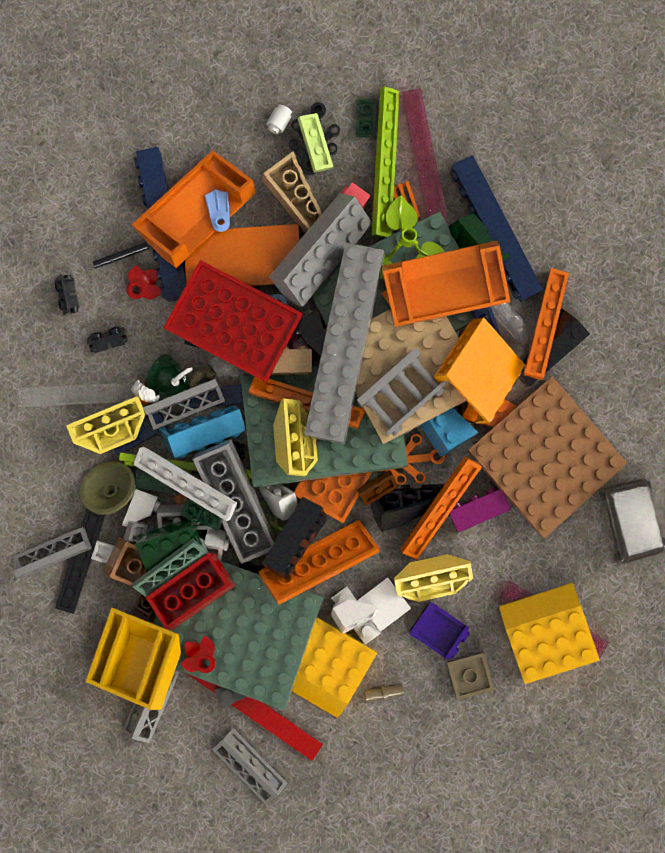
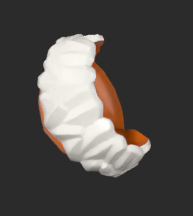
(146, 395)

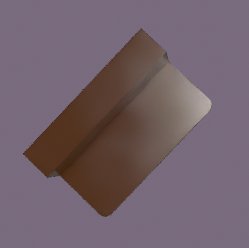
(377, 488)

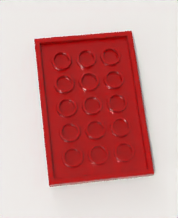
(233, 321)

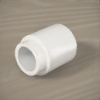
(279, 119)

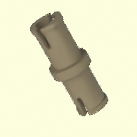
(384, 693)

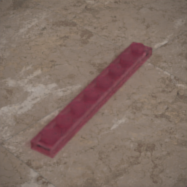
(424, 153)

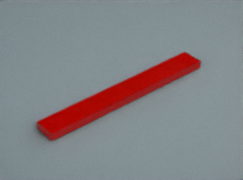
(274, 723)

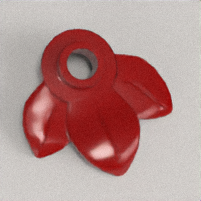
(145, 281)
(197, 654)

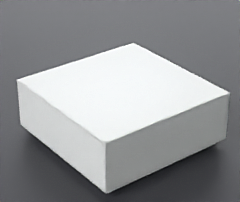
(102, 551)

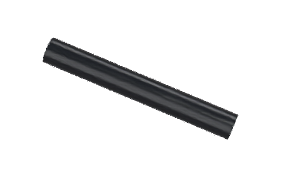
(120, 255)

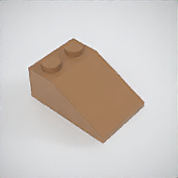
(125, 563)

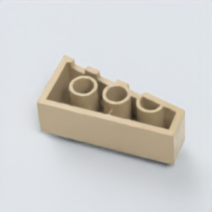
(292, 191)

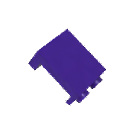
(439, 630)

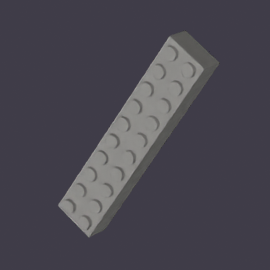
(345, 343)

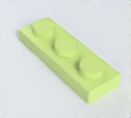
(315, 142)

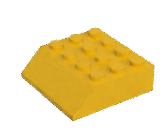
(549, 633)
(135, 660)
(332, 667)

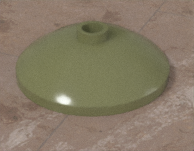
(102, 482)

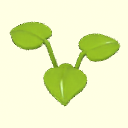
(404, 217)

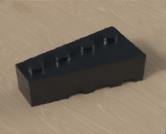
(295, 538)

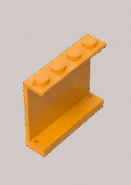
(481, 368)

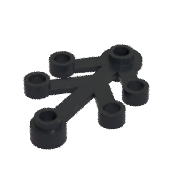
(328, 135)

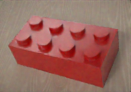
(190, 591)

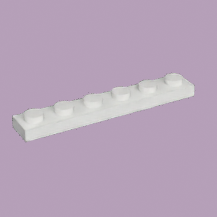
(185, 483)

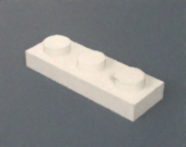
(367, 631)

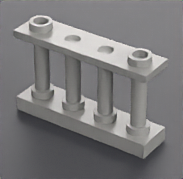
(398, 373)

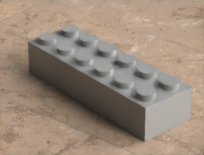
(320, 249)
(249, 526)

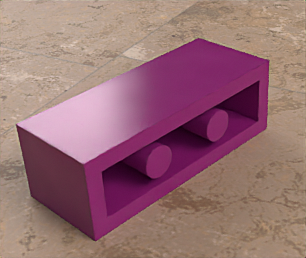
(479, 509)

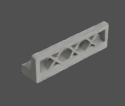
(181, 397)
(51, 559)
(139, 718)
(252, 765)

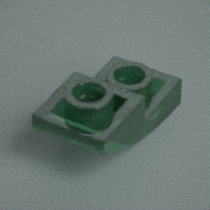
(366, 118)
(197, 514)

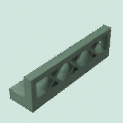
(170, 567)

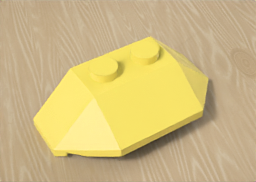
(109, 427)
(293, 450)
(433, 578)

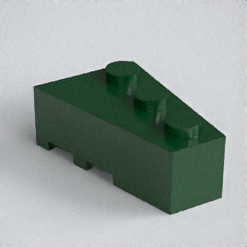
(470, 232)
(162, 542)

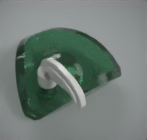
(167, 377)

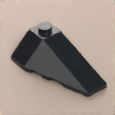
(567, 336)
(403, 505)

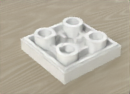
(389, 605)

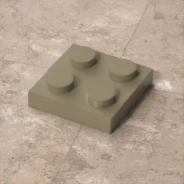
(470, 676)

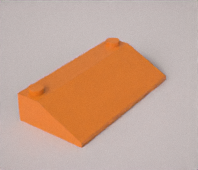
(181, 216)
(246, 252)
(446, 283)

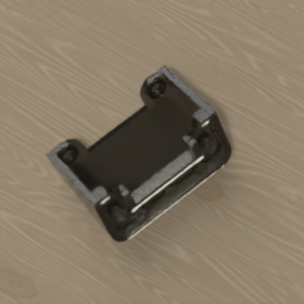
(632, 520)

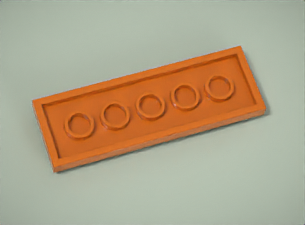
(322, 561)

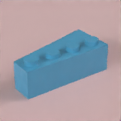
(202, 431)
(448, 431)

